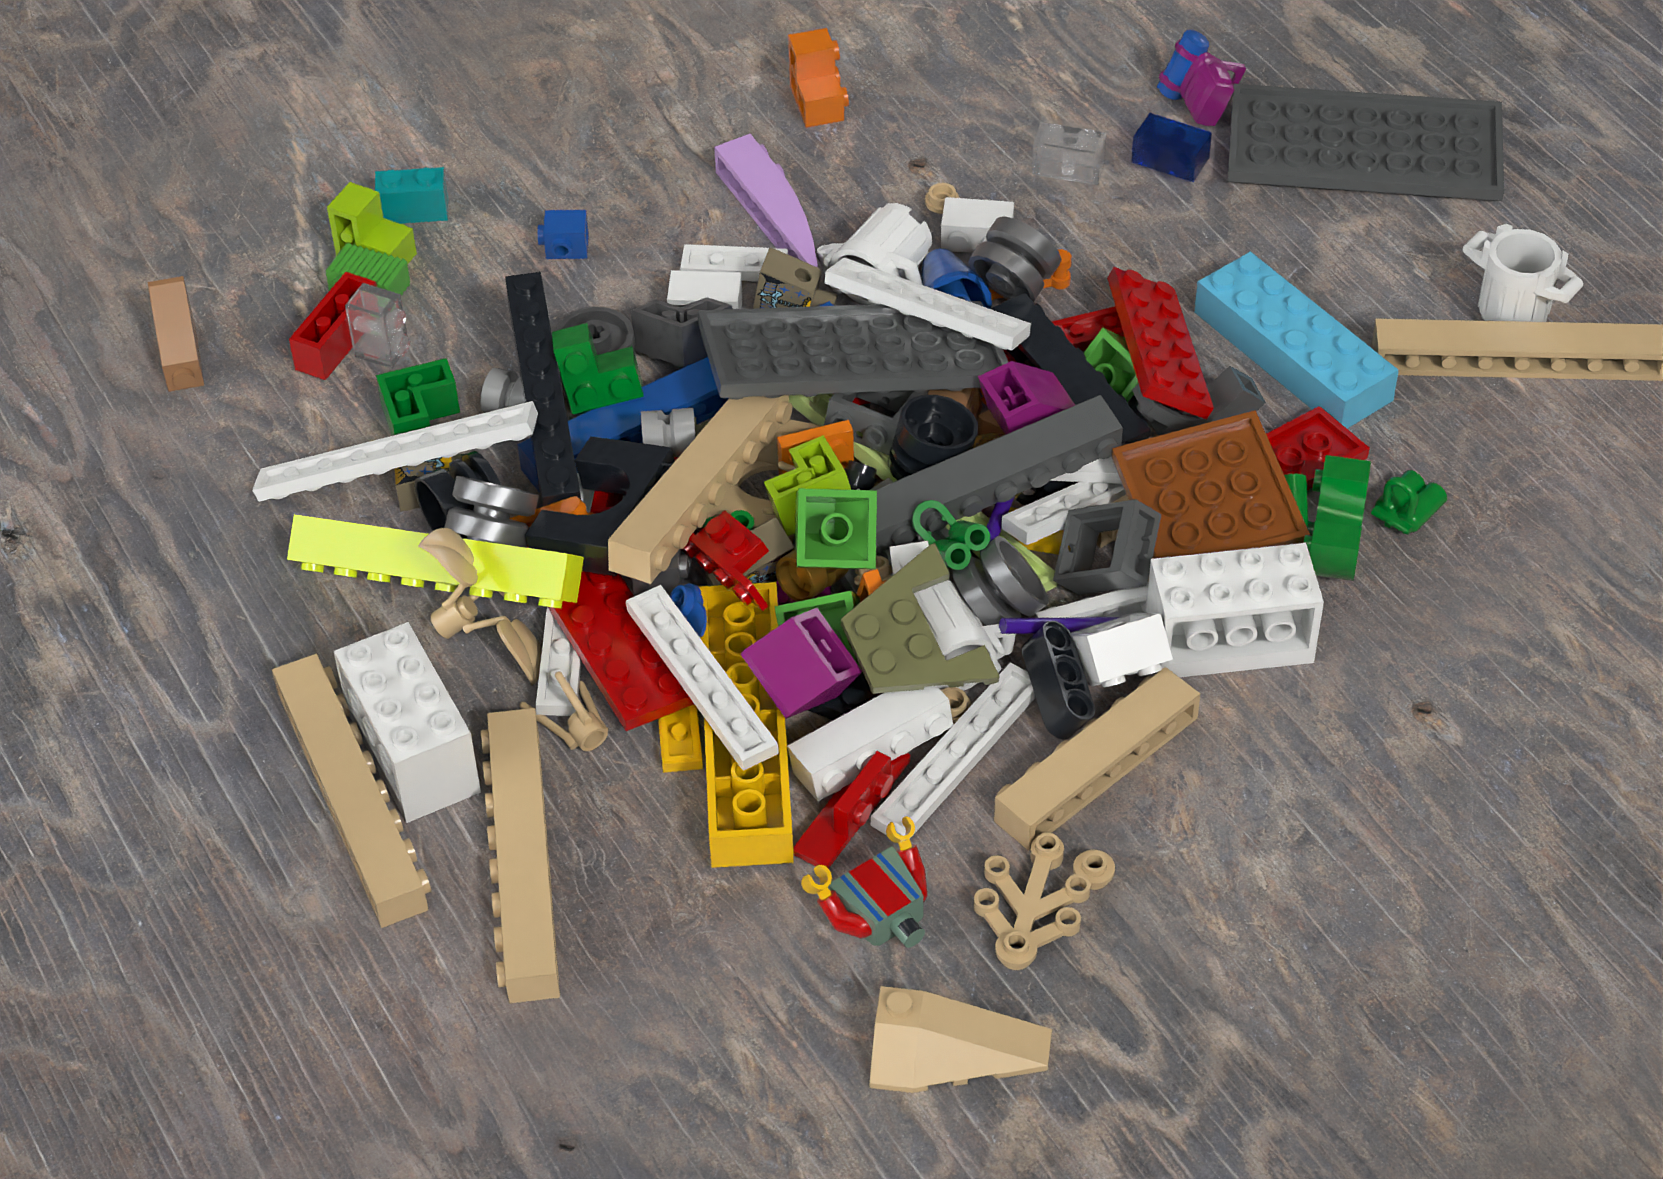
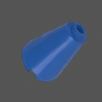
(951, 276)

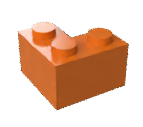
(816, 78)

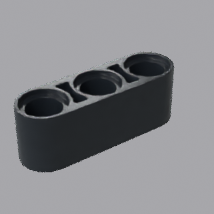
(1058, 680)

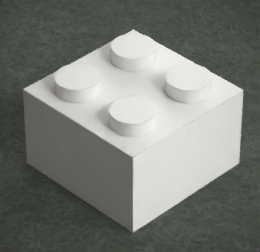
(1122, 647)

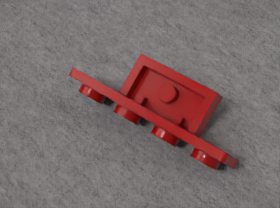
(729, 552)
(849, 810)

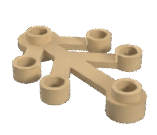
(1030, 905)

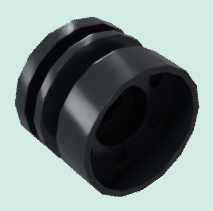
(930, 433)
(436, 487)

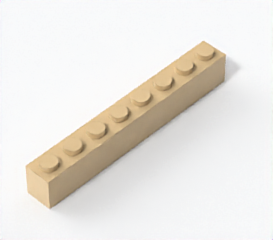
(1521, 349)
(694, 485)
(351, 792)
(522, 857)

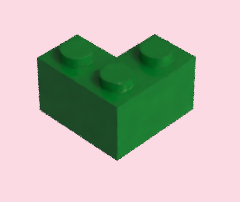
(591, 378)
(417, 395)

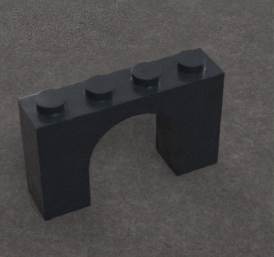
(604, 467)

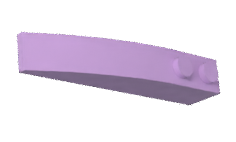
(765, 195)

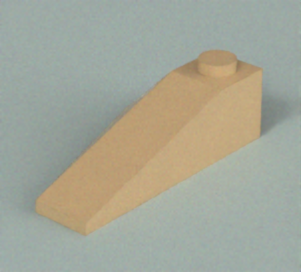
(941, 1040)

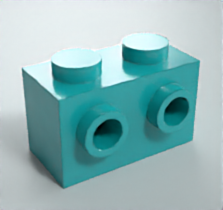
(413, 195)

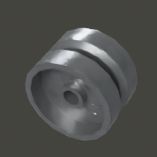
(1015, 259)
(607, 327)
(491, 512)
(1000, 584)

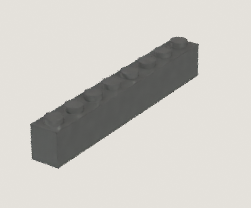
(998, 470)

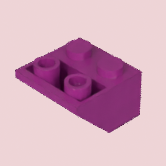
(1022, 395)
(802, 663)

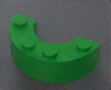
(1339, 516)

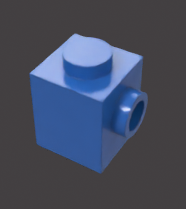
(564, 234)

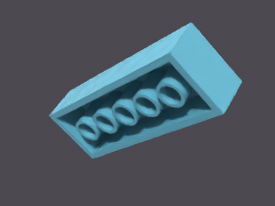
(1295, 340)

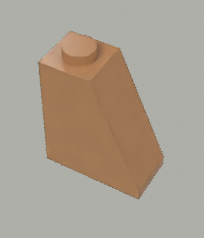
(176, 333)

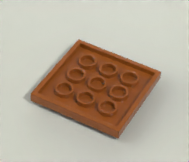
(1213, 488)

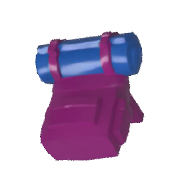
(1199, 78)

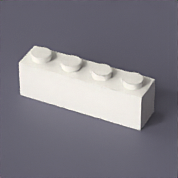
(886, 724)

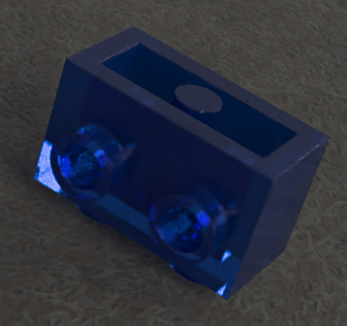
(1171, 147)

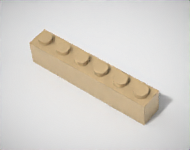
(1096, 757)

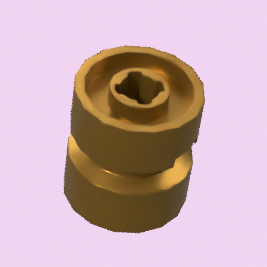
(805, 582)

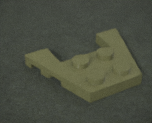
(897, 642)

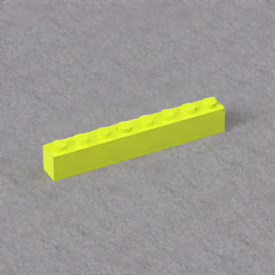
(397, 552)

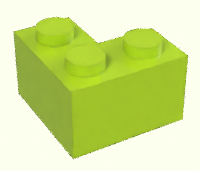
(358, 219)
(814, 469)

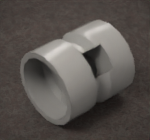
(501, 390)
(669, 430)

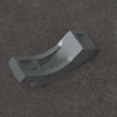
(1230, 394)

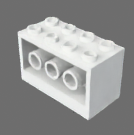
(1237, 609)
(408, 722)

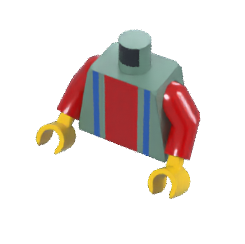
(878, 896)

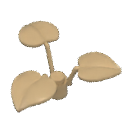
(459, 612)

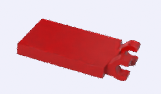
(1308, 439)

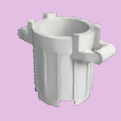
(885, 241)
(1520, 274)
(958, 627)

